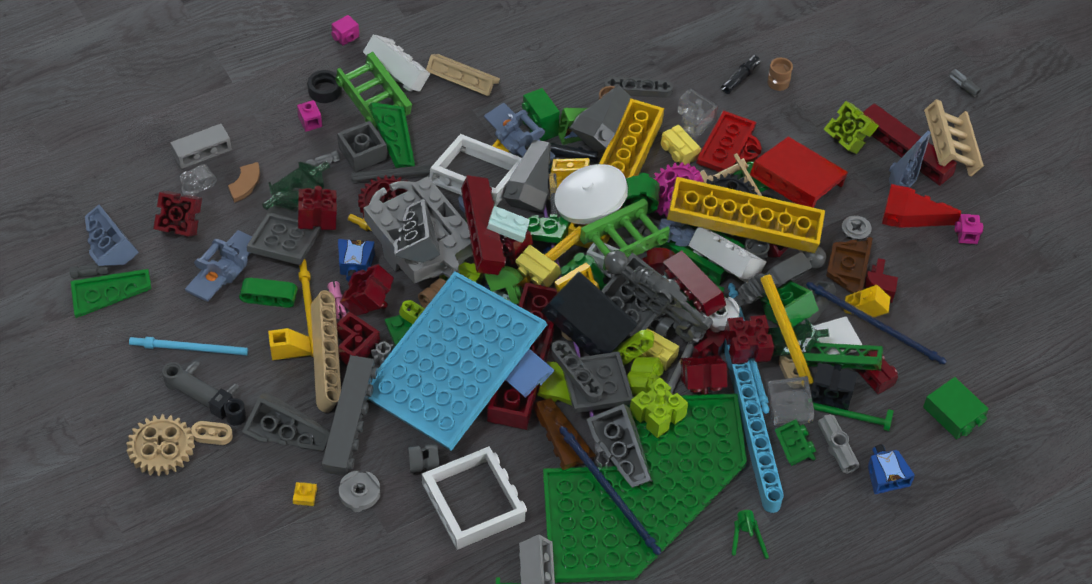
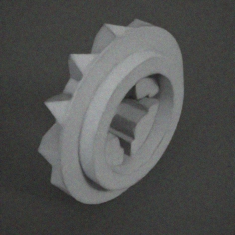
(856, 222)

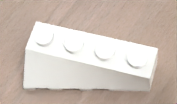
(398, 63)

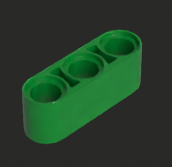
(268, 292)

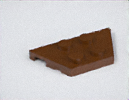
(849, 263)

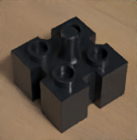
(833, 386)

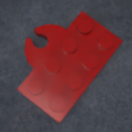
(729, 136)

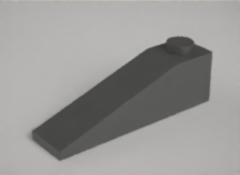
(529, 181)
(417, 236)

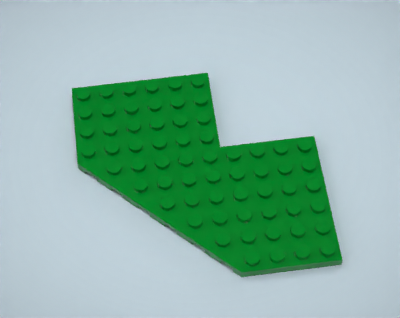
(686, 471)

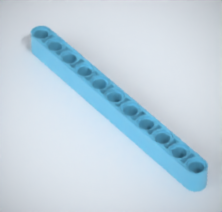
(756, 438)

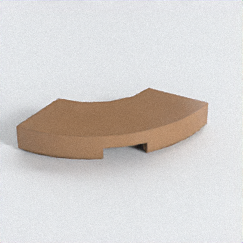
(246, 182)

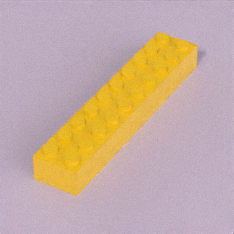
(630, 145)

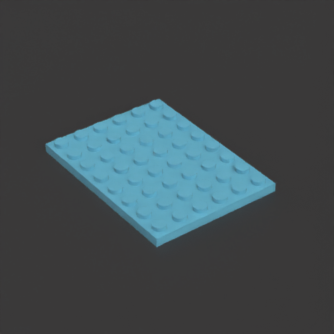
(454, 359)

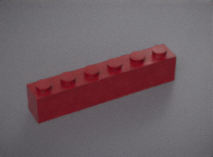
(901, 139)
(485, 243)

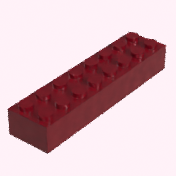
(507, 404)

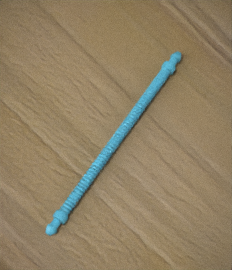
(755, 371)

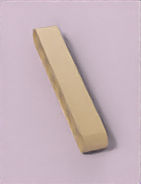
(325, 351)

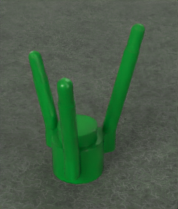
(747, 524)

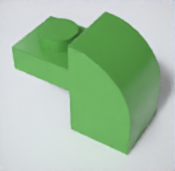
(508, 279)

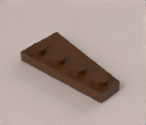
(552, 419)

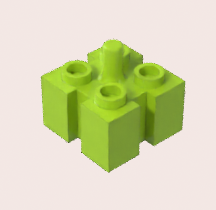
(851, 127)
(658, 407)

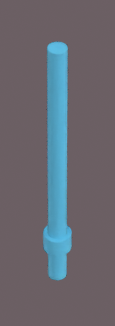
(151, 342)

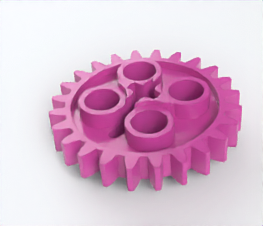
(667, 180)

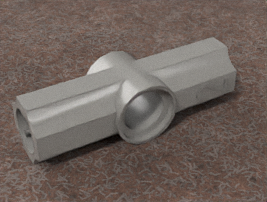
(843, 452)

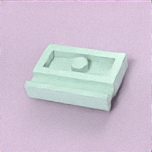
(508, 224)

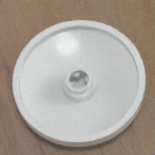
(591, 193)

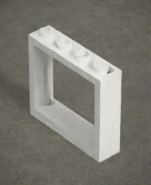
(454, 181)
(485, 529)

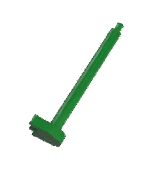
(859, 416)

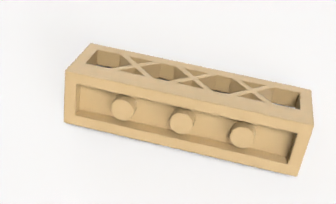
(461, 74)

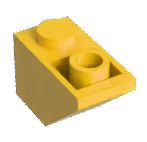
(870, 300)
(288, 344)

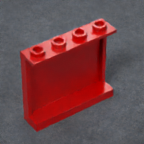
(797, 172)

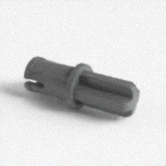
(964, 82)

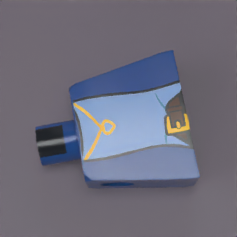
(355, 256)
(888, 470)

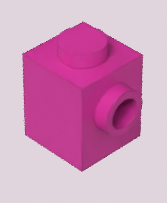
(345, 30)
(309, 115)

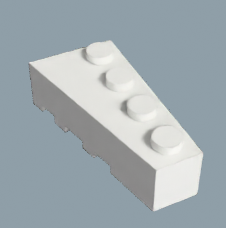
(726, 254)

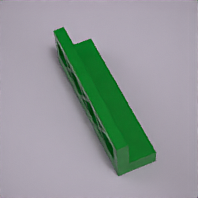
(846, 361)

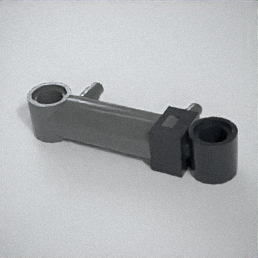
(218, 401)

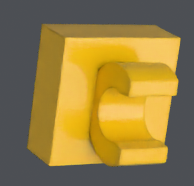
(304, 494)

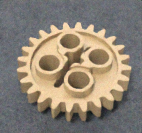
(160, 445)

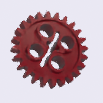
(367, 193)

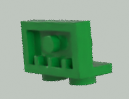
(795, 443)

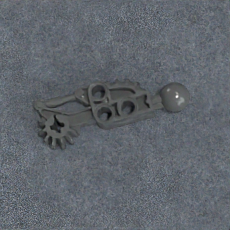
(781, 273)
(660, 296)

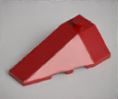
(909, 209)

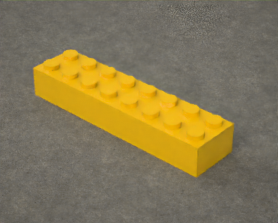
(746, 215)

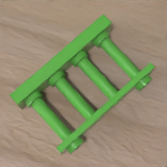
(382, 78)
(623, 218)

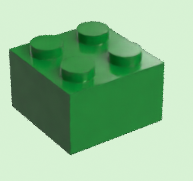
(542, 112)
(797, 301)

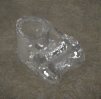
(197, 178)

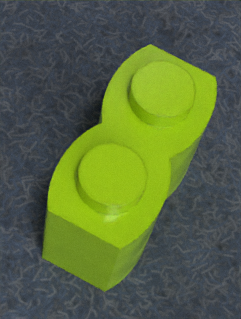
(643, 373)

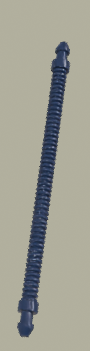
(845, 305)
(649, 541)

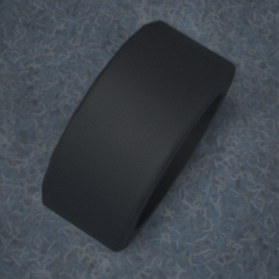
(323, 96)

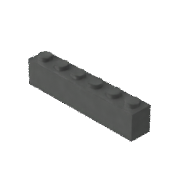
(349, 415)

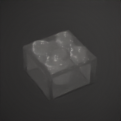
(790, 400)

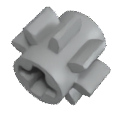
(381, 352)

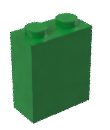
(956, 408)

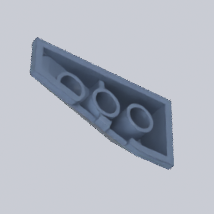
(907, 168)
(106, 239)

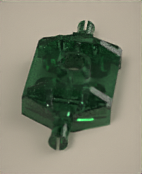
(303, 177)
(805, 334)

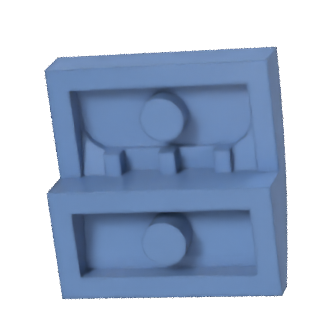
(529, 373)

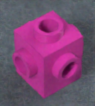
(969, 228)

